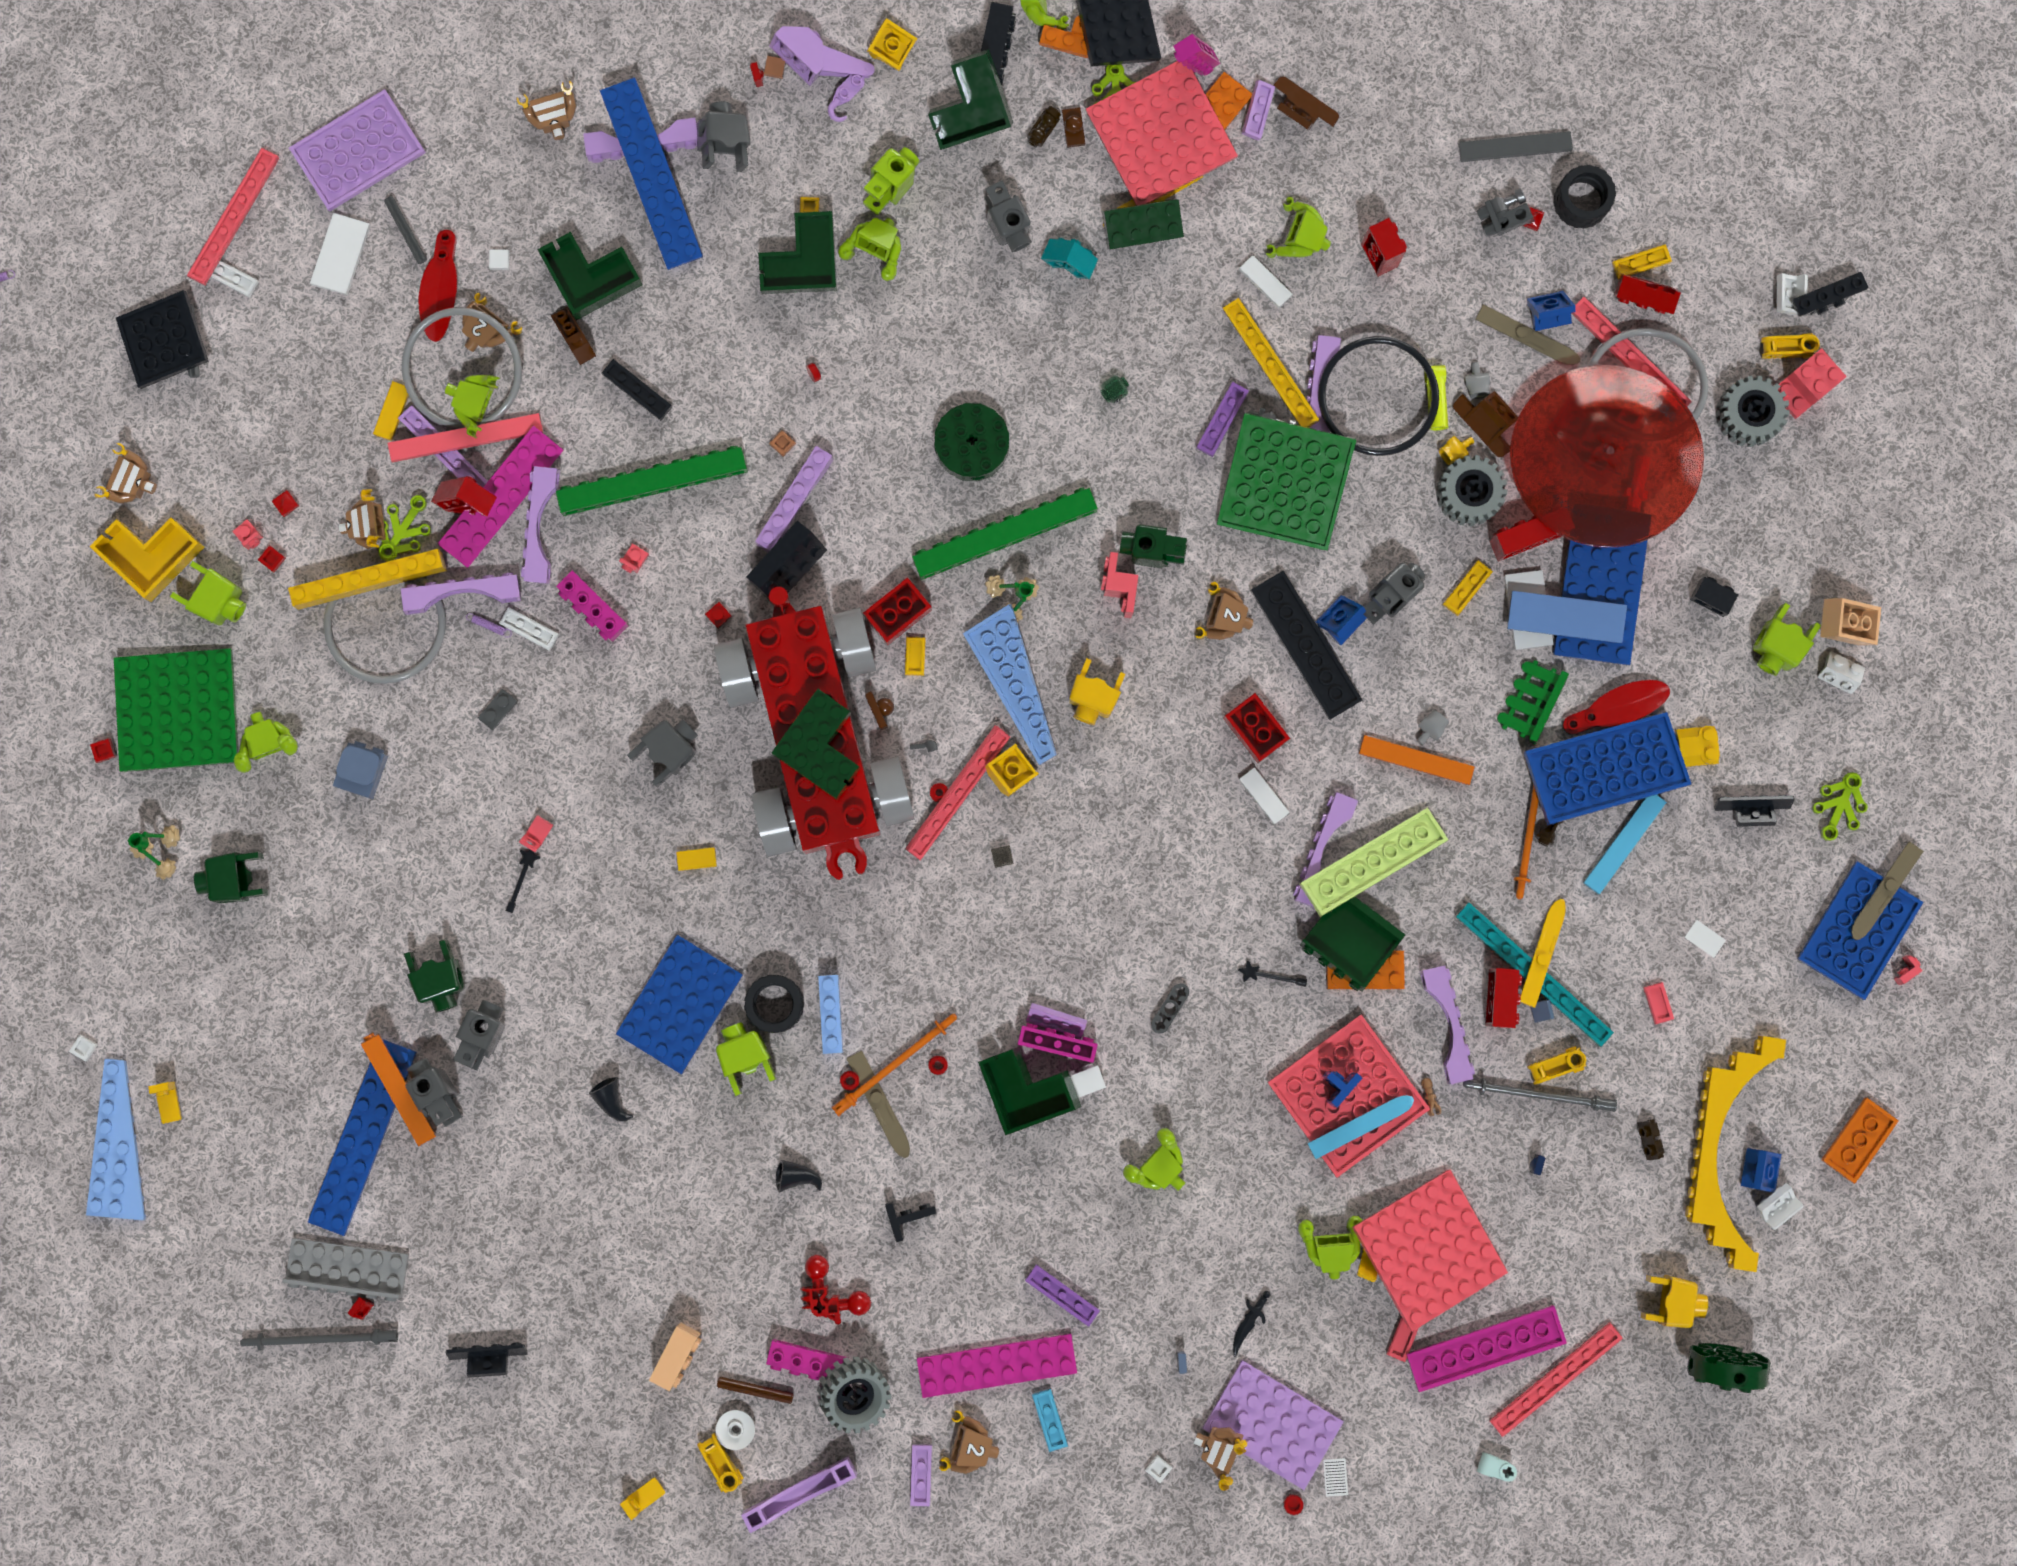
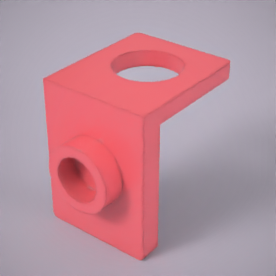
(536, 833)

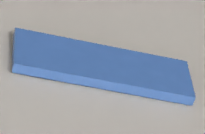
(1566, 617)

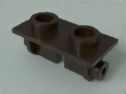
(1652, 1148)

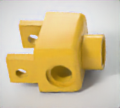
(1093, 696)
(1678, 1302)

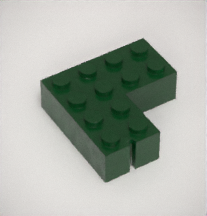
(981, 107)
(810, 266)
(584, 284)
(807, 745)
(1021, 1101)

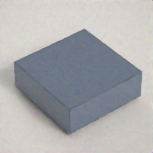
(1542, 1011)
(1182, 1364)

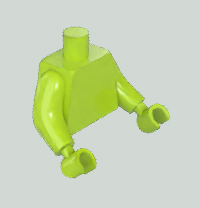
(1037, 12)
(1305, 234)
(471, 399)

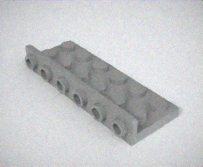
(346, 1269)

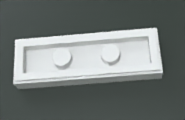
(234, 279)
(1265, 281)
(529, 629)
(1264, 796)

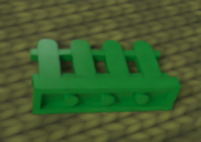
(1536, 692)

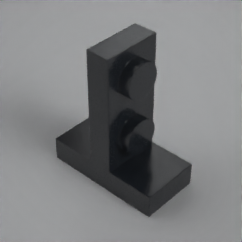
(906, 1216)

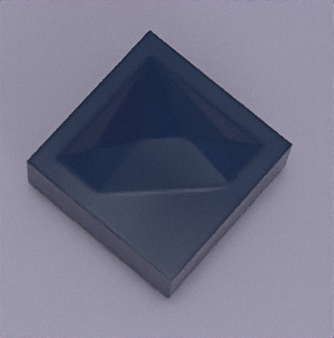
(1537, 1164)

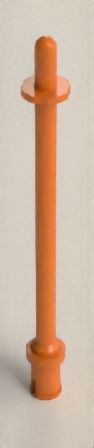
(1522, 879)
(851, 1098)

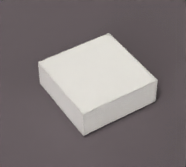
(499, 259)
(83, 1048)
(1158, 1468)

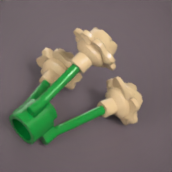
(1023, 590)
(142, 847)

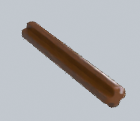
(755, 1390)

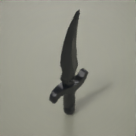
(1249, 1321)

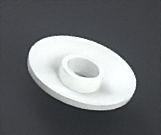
(731, 1439)

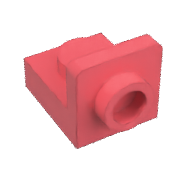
(248, 535)
(633, 559)
(1906, 974)

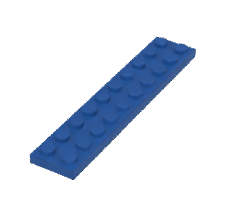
(651, 173)
(358, 1147)

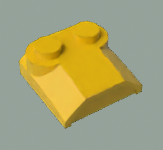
(891, 44)
(1698, 745)
(1010, 771)

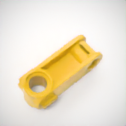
(1789, 346)
(1557, 1065)
(720, 1463)

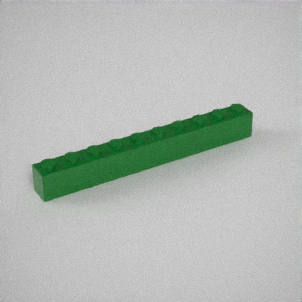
(651, 481)
(1005, 533)

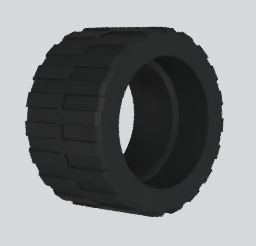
(1600, 181)
(751, 1009)

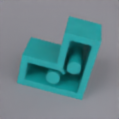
(1070, 256)

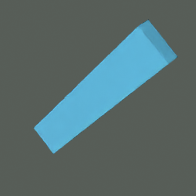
(1624, 843)

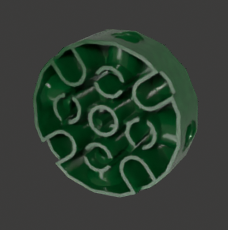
(956, 452)
(1728, 1367)

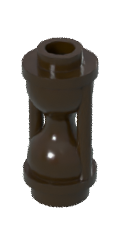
(1048, 119)
(1547, 834)

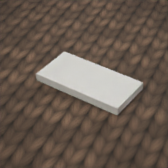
(340, 254)
(1530, 583)

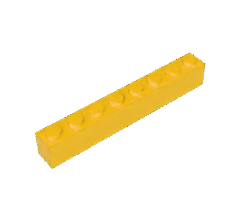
(367, 579)

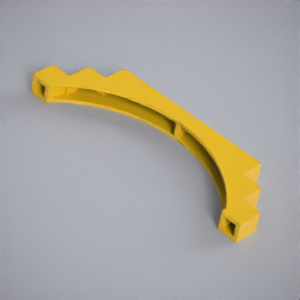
(1704, 1194)

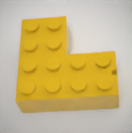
(148, 565)

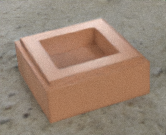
(774, 67)
(782, 443)

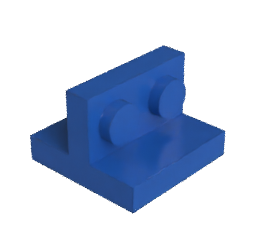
(1551, 310)
(1342, 619)
(1342, 1086)
(1761, 1170)

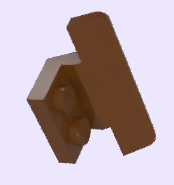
(1303, 106)
(1488, 420)

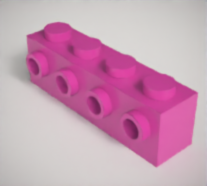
(1196, 55)
(592, 606)
(1058, 1044)
(801, 1359)

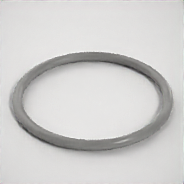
(468, 312)
(1669, 337)
(385, 679)

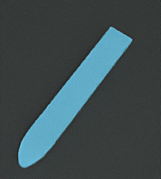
(1360, 1125)

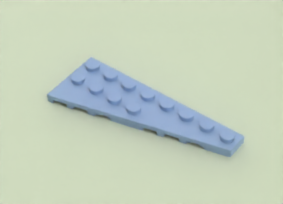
(1005, 661)
(115, 1169)

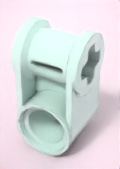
(1493, 1467)

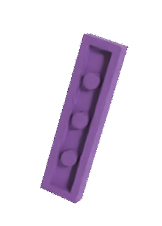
(1222, 419)
(1062, 1295)

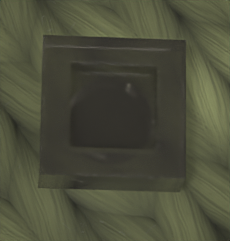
(1002, 856)

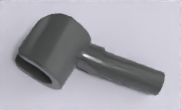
(930, 745)

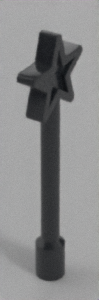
(528, 860)
(1251, 972)

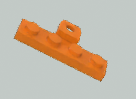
(1065, 41)

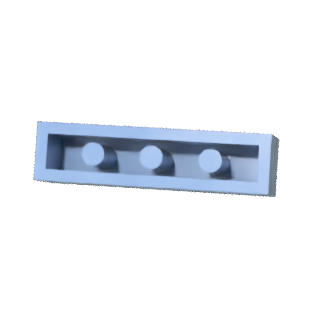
(830, 1014)

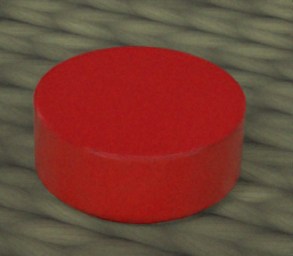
(813, 372)
(1293, 1504)

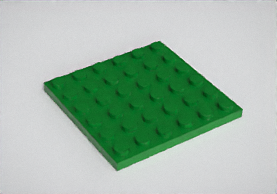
(1286, 481)
(175, 710)

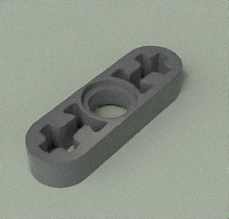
(1162, 1008)

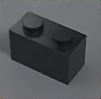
(1714, 596)

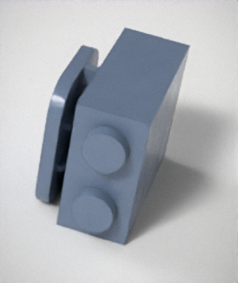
(360, 769)

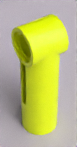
(1441, 419)

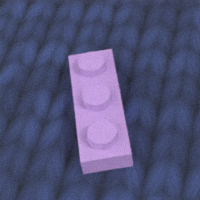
(1258, 110)
(1056, 1020)
(921, 1475)

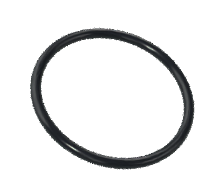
(1413, 352)

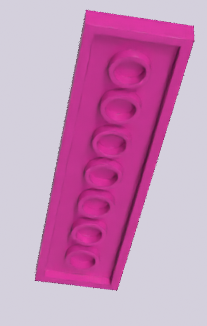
(510, 485)
(1486, 1348)
(996, 1365)

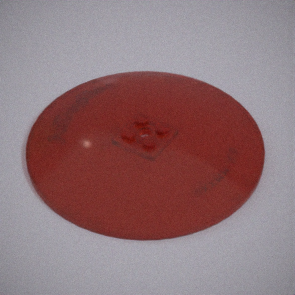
(1601, 495)

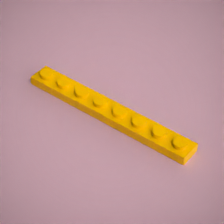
(1270, 364)

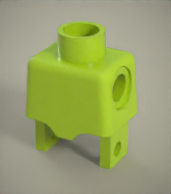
(890, 178)
(214, 598)
(1782, 643)
(742, 1054)

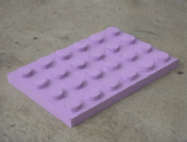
(357, 150)
(1277, 1423)

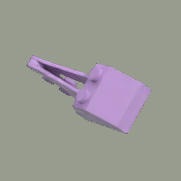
(809, 58)

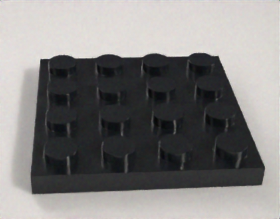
(1118, 31)
(162, 339)

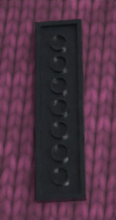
(1306, 645)

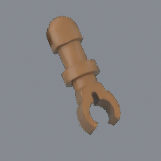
(1430, 1097)

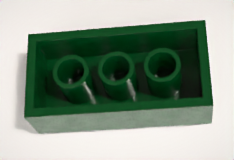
(1143, 224)

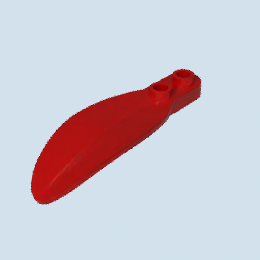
(439, 285)
(1620, 706)

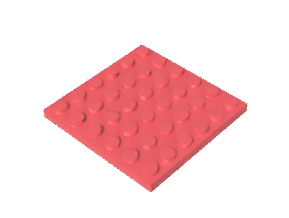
(1161, 133)
(1346, 1051)
(1430, 1250)

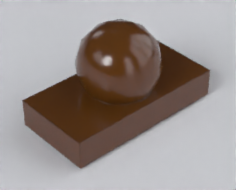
(1073, 127)
(881, 708)

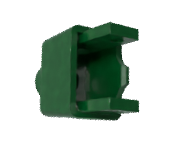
(1163, 546)
(227, 878)
(435, 980)

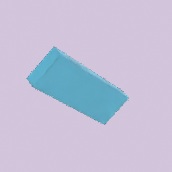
(1049, 1420)

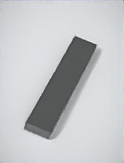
(1515, 146)

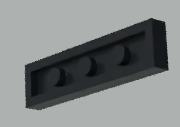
(637, 390)

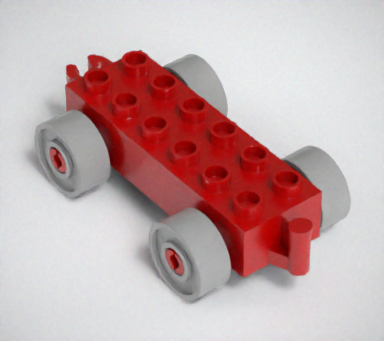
(791, 662)

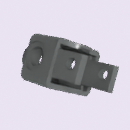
(723, 133)
(1007, 210)
(1395, 591)
(667, 746)
(476, 1044)
(438, 1097)

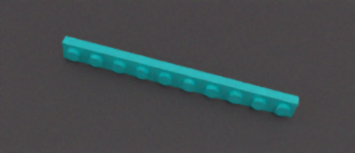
(1519, 960)

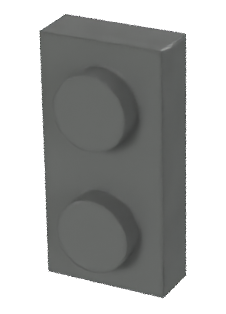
(497, 709)

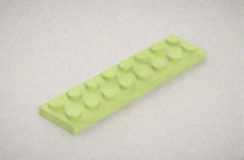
(1373, 862)

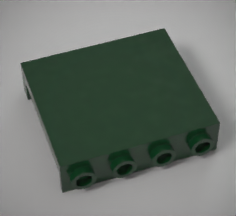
(1352, 942)

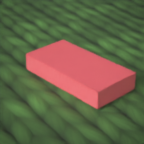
(1658, 1003)
(1401, 1341)

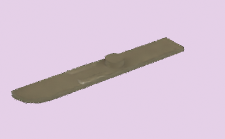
(1527, 336)
(1885, 890)
(880, 1106)

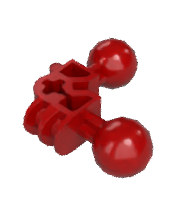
(857, 1302)

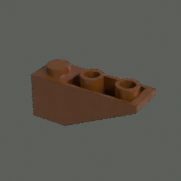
(573, 335)

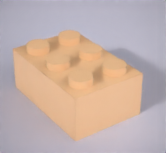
(1850, 621)
(676, 1357)

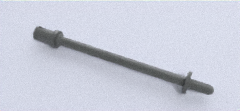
(1595, 1102)
(376, 1337)

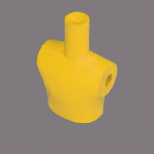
(1455, 449)

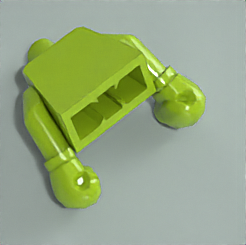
(877, 239)
(263, 740)
(1161, 1167)
(1331, 1252)

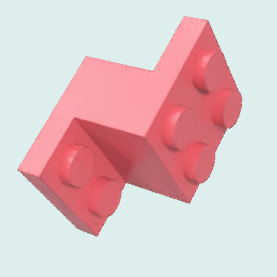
(1810, 382)
(1119, 585)

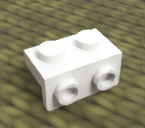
(1789, 288)
(1842, 673)
(1779, 1206)

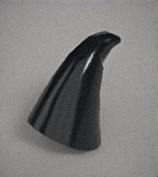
(607, 1098)
(794, 1174)

